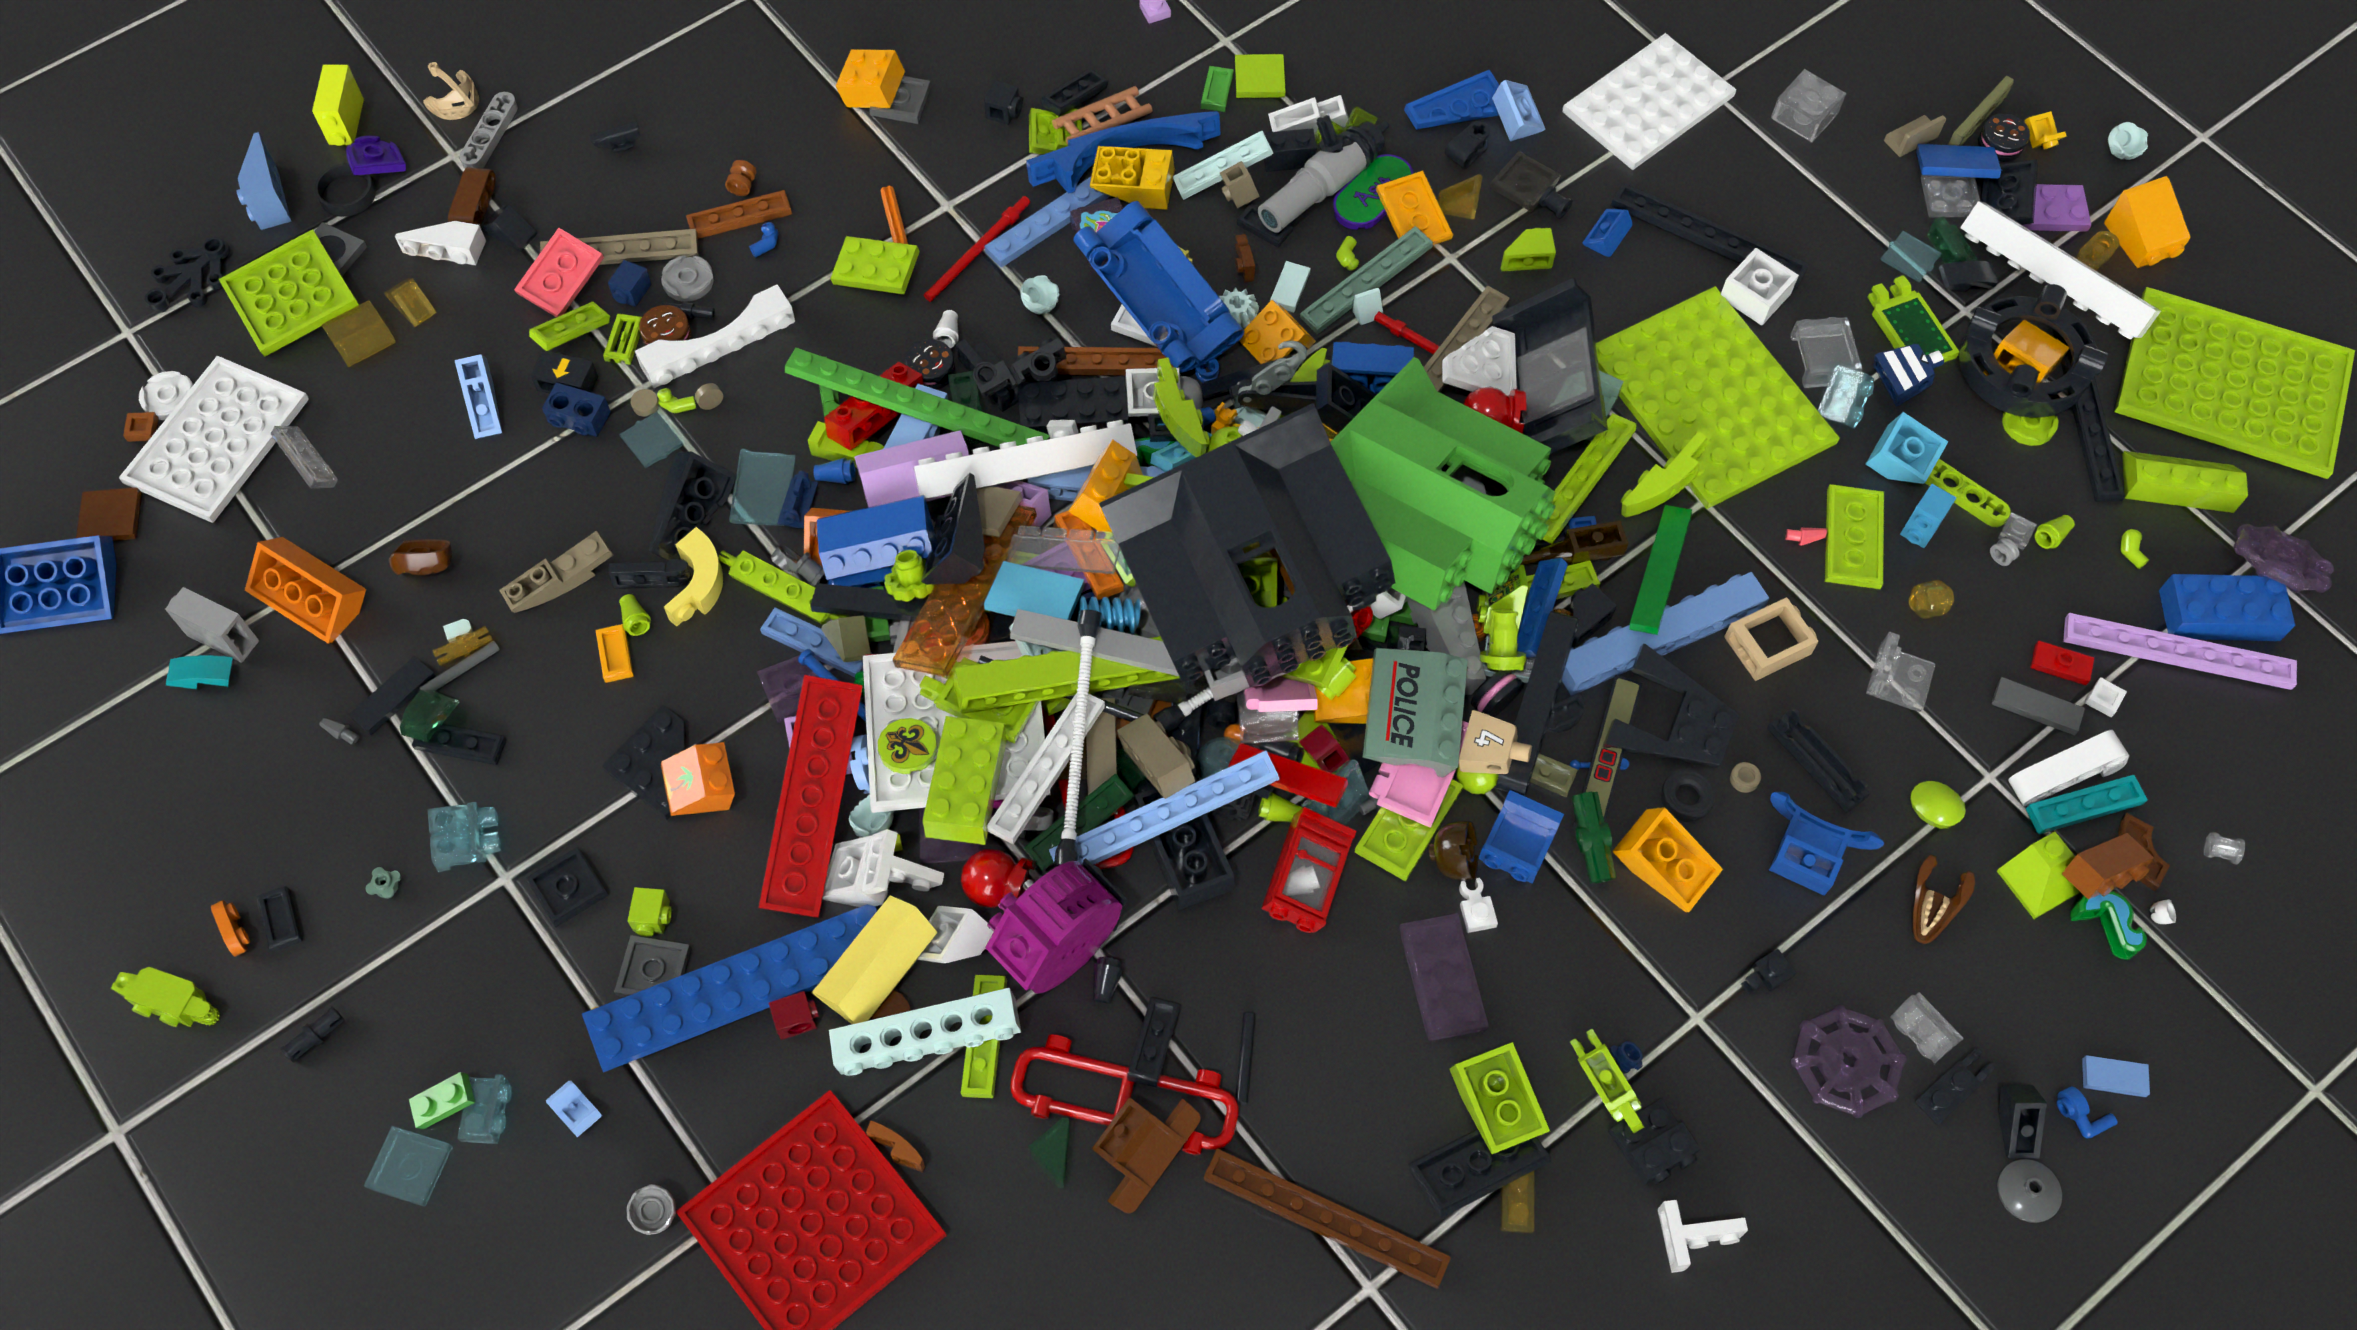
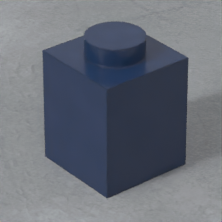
(629, 283)

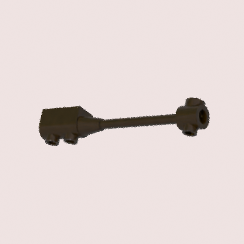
(1585, 544)

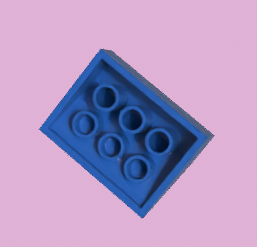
(57, 583)

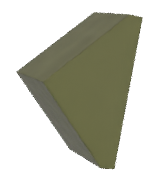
(848, 637)

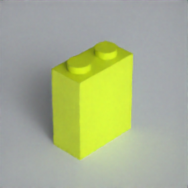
(338, 104)

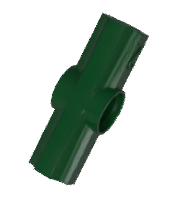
(1593, 837)

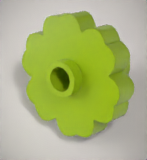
(906, 577)

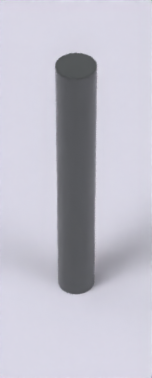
(461, 667)

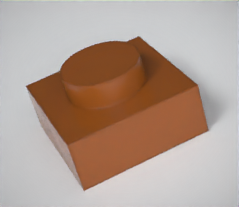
(140, 426)

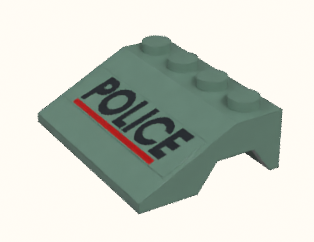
(1415, 709)

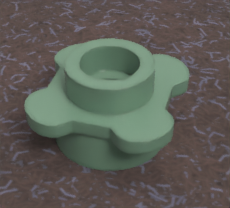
(389, 888)

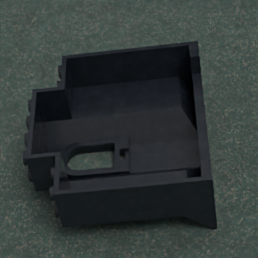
(1188, 538)

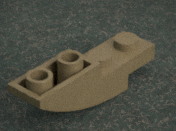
(554, 578)

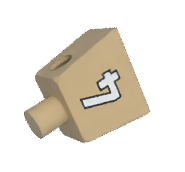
(1491, 745)

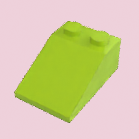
(1499, 1098)

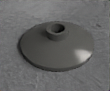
(2018, 1197)

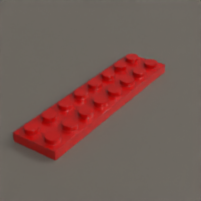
(810, 797)

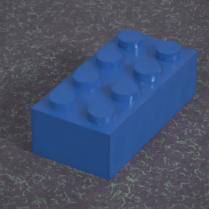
(2226, 607)

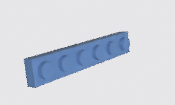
(1041, 224)

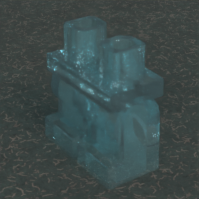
(460, 835)

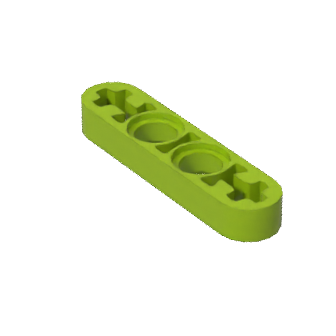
(1967, 486)

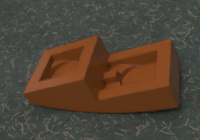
(902, 1151)

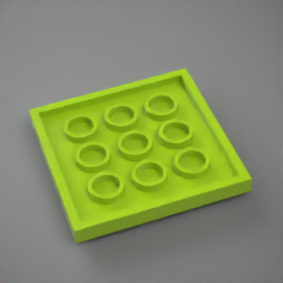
(288, 292)

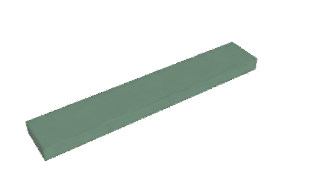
(1368, 277)

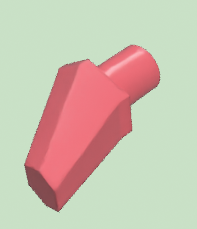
(1806, 535)

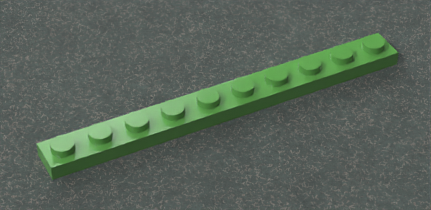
(907, 400)

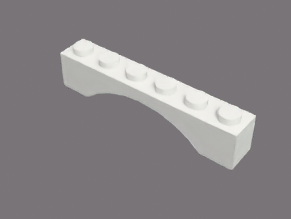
(670, 359)

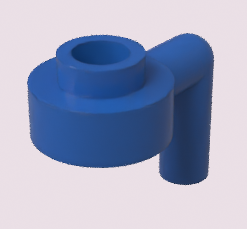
(2075, 1106)

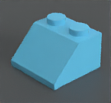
(1906, 451)

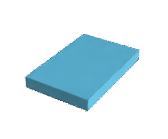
(1033, 591)

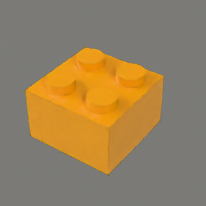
(870, 78)

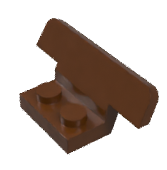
(1143, 1148)

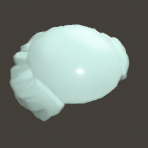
(2127, 141)
(1039, 294)
(868, 823)

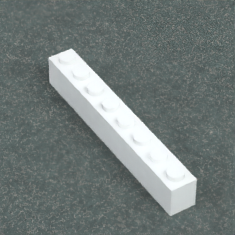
(2057, 267)
(1022, 461)

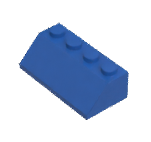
(874, 536)

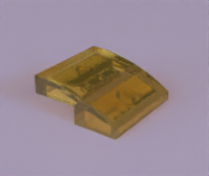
(358, 333)

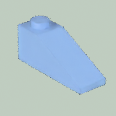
(479, 395)

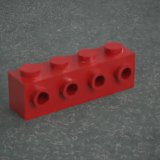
(859, 419)

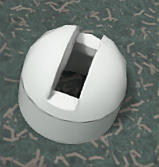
(2163, 912)

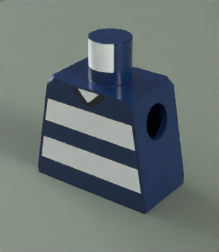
(1906, 371)

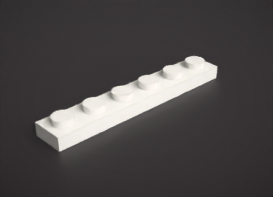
(1041, 773)

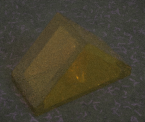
(1461, 198)
(410, 301)

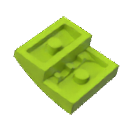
(1042, 134)

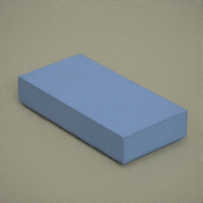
(2116, 1076)

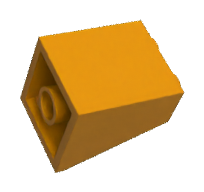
(2149, 223)
(2030, 347)

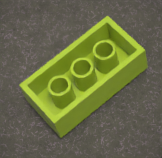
(965, 780)

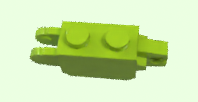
(165, 996)
(1609, 1082)

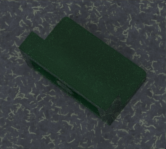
(1949, 242)

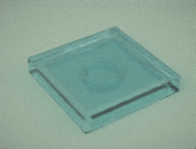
(408, 1166)

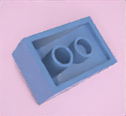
(262, 186)

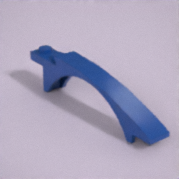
(1072, 161)

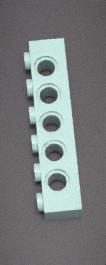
(969, 1011)

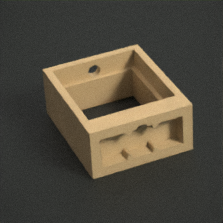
(1750, 652)

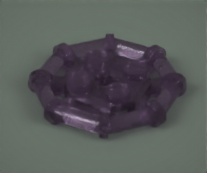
(2283, 558)
(1842, 1076)

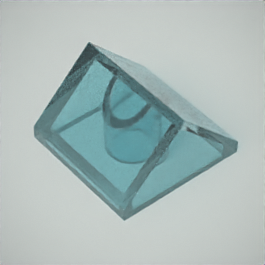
(1354, 794)

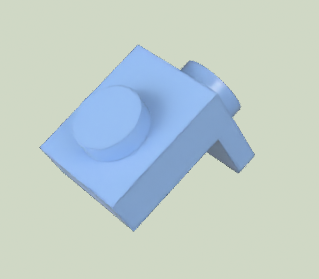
(573, 1108)

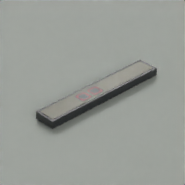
(1607, 761)

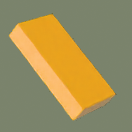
(614, 653)

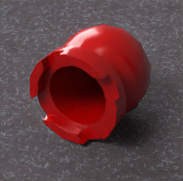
(1499, 406)
(992, 875)

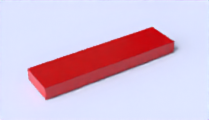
(1299, 778)

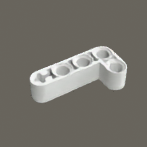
(2096, 755)

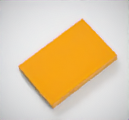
(1411, 204)

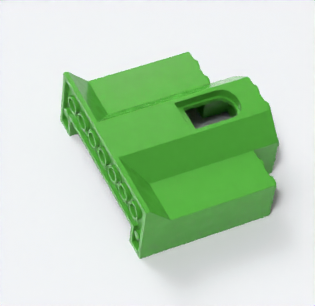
(1427, 519)

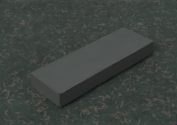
(2038, 706)

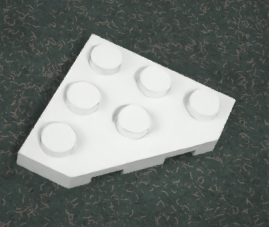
(1483, 362)

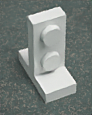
(884, 866)
(1695, 1235)

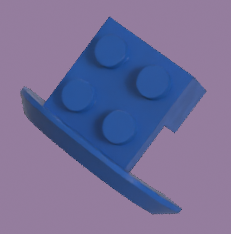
(1813, 847)

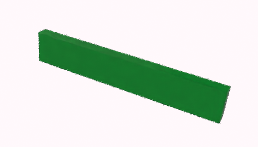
(1661, 570)

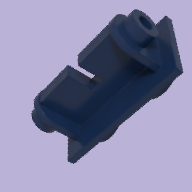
(797, 501)

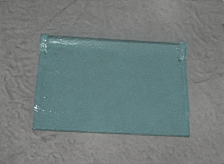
(760, 487)

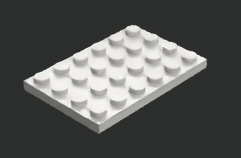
(1649, 101)
(213, 439)

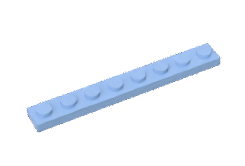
(1175, 810)

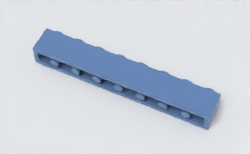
(1681, 625)

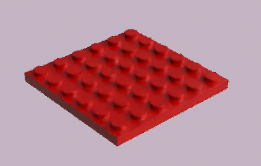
(811, 1222)

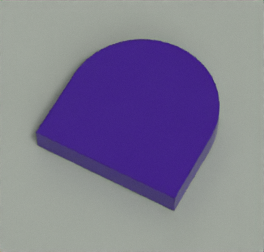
(374, 156)

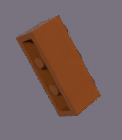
(2108, 866)

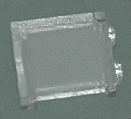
(1824, 346)

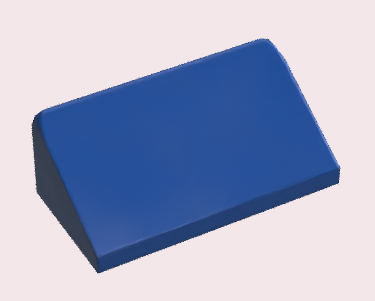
(1609, 231)

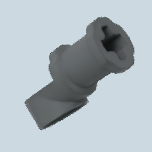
(805, 566)

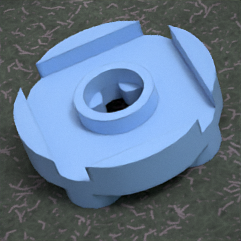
(860, 766)

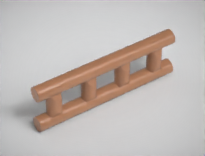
(1108, 104)

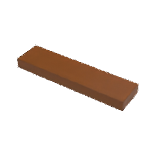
(739, 214)

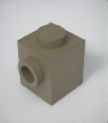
(1238, 185)

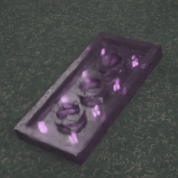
(1443, 977)

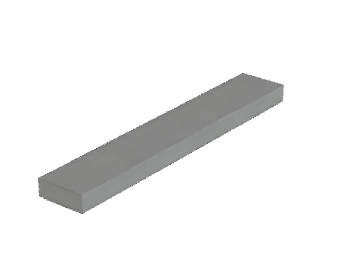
(1109, 644)

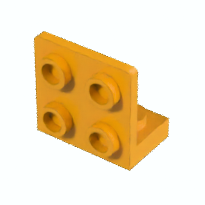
(1270, 329)

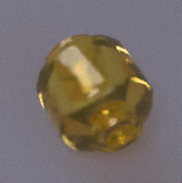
(1931, 599)

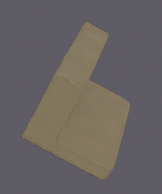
(1916, 132)

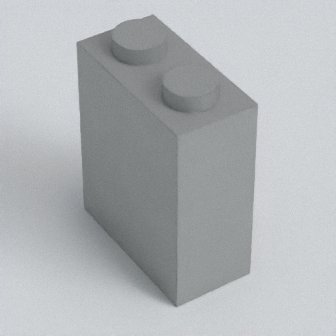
(212, 624)

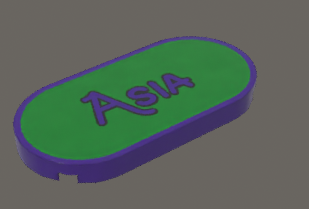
(1358, 200)

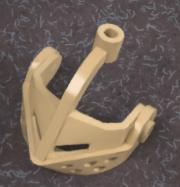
(443, 106)

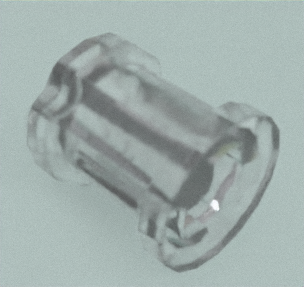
(2224, 848)

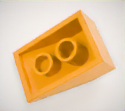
(1668, 858)

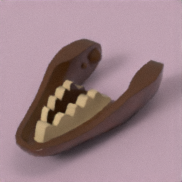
(1933, 910)

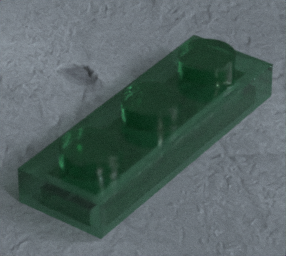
(965, 392)

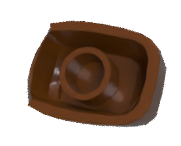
(421, 557)

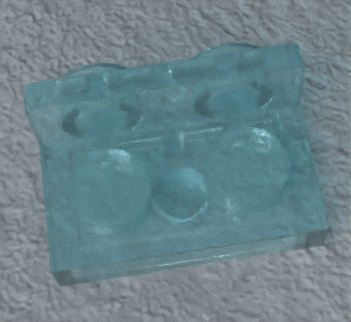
(1846, 396)
(485, 1118)

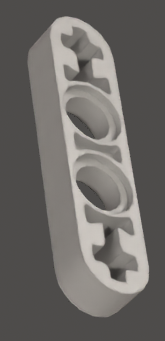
(483, 130)

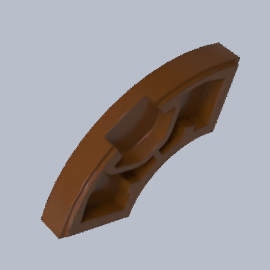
(2143, 835)

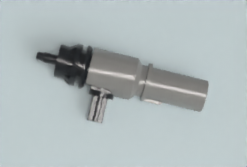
(1326, 172)

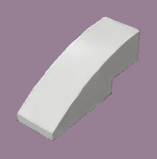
(1305, 114)

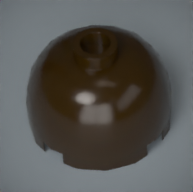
(1455, 850)

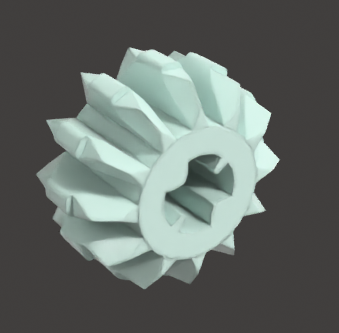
(1241, 306)

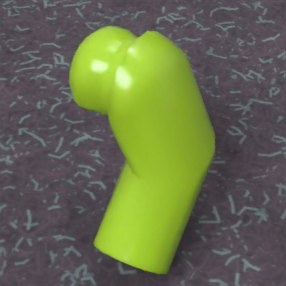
(1345, 254)
(673, 404)

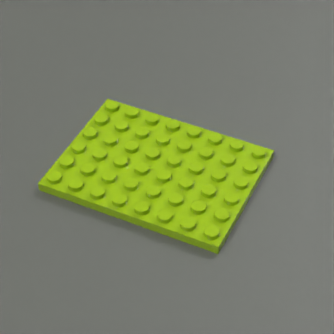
(1714, 376)
(2238, 383)

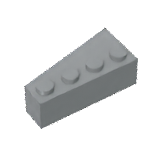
(1452, 632)

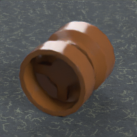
(740, 178)

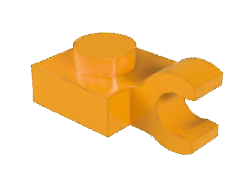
(1224, 418)

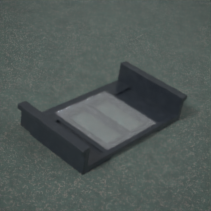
(1557, 365)

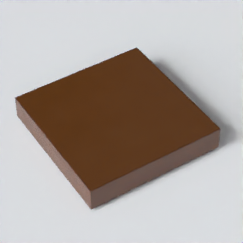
(110, 513)

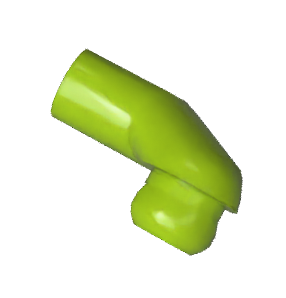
(2130, 548)

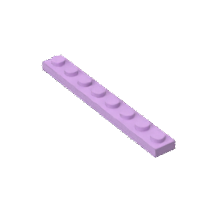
(2180, 651)

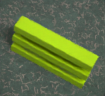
(633, 341)

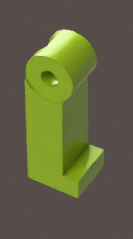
(825, 448)

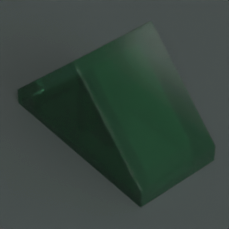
(1051, 1151)

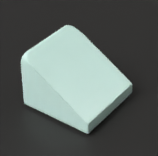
(1367, 305)

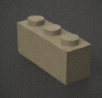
(1157, 755)

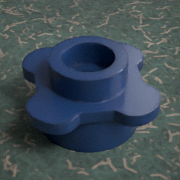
(1627, 1056)

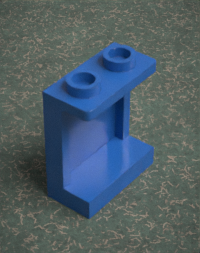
(1520, 837)

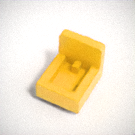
(2043, 131)

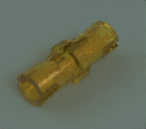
(462, 645)

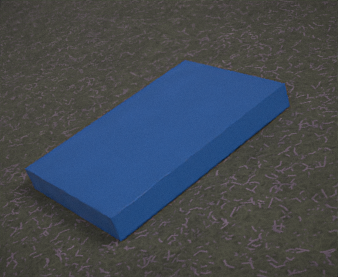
(1958, 161)

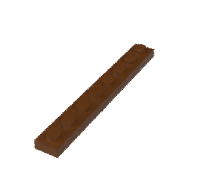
(1327, 1218)

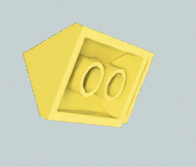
(876, 961)

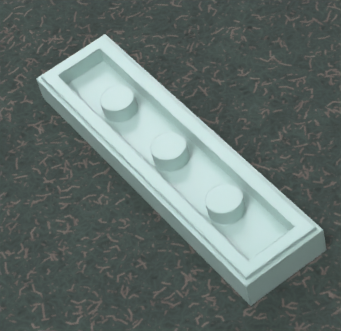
(1208, 171)

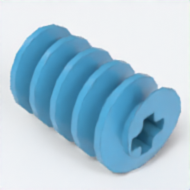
(1115, 613)

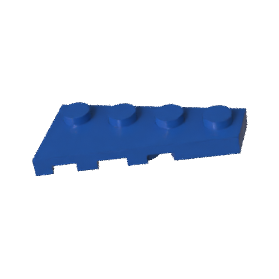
(1457, 103)

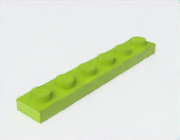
(1587, 472)

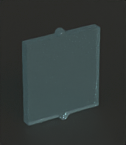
(1911, 256)
(651, 439)

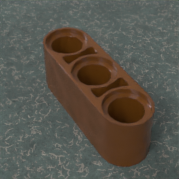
(472, 196)

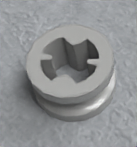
(2004, 551)

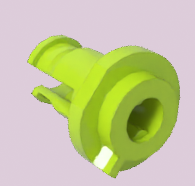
(1503, 642)

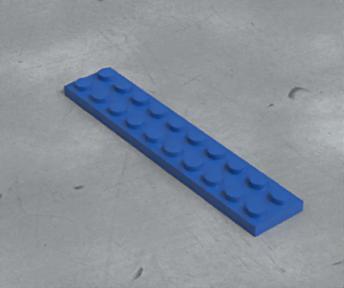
(720, 991)

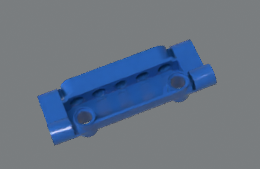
(1160, 287)

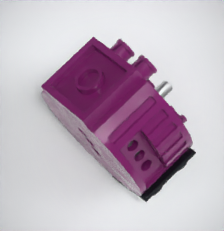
(1055, 924)

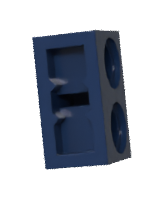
(570, 407)

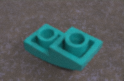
(204, 669)

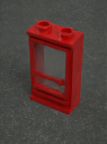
(1308, 870)

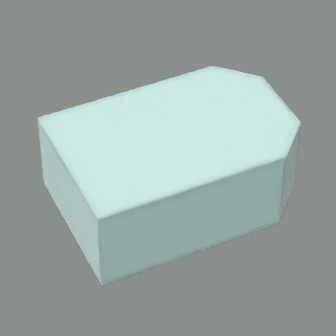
(457, 628)

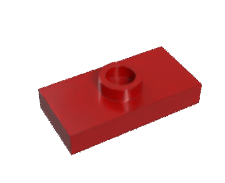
(2062, 663)

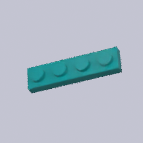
(2086, 804)

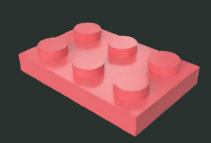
(559, 273)

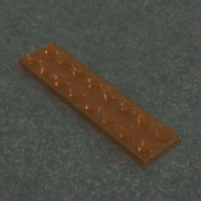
(956, 608)

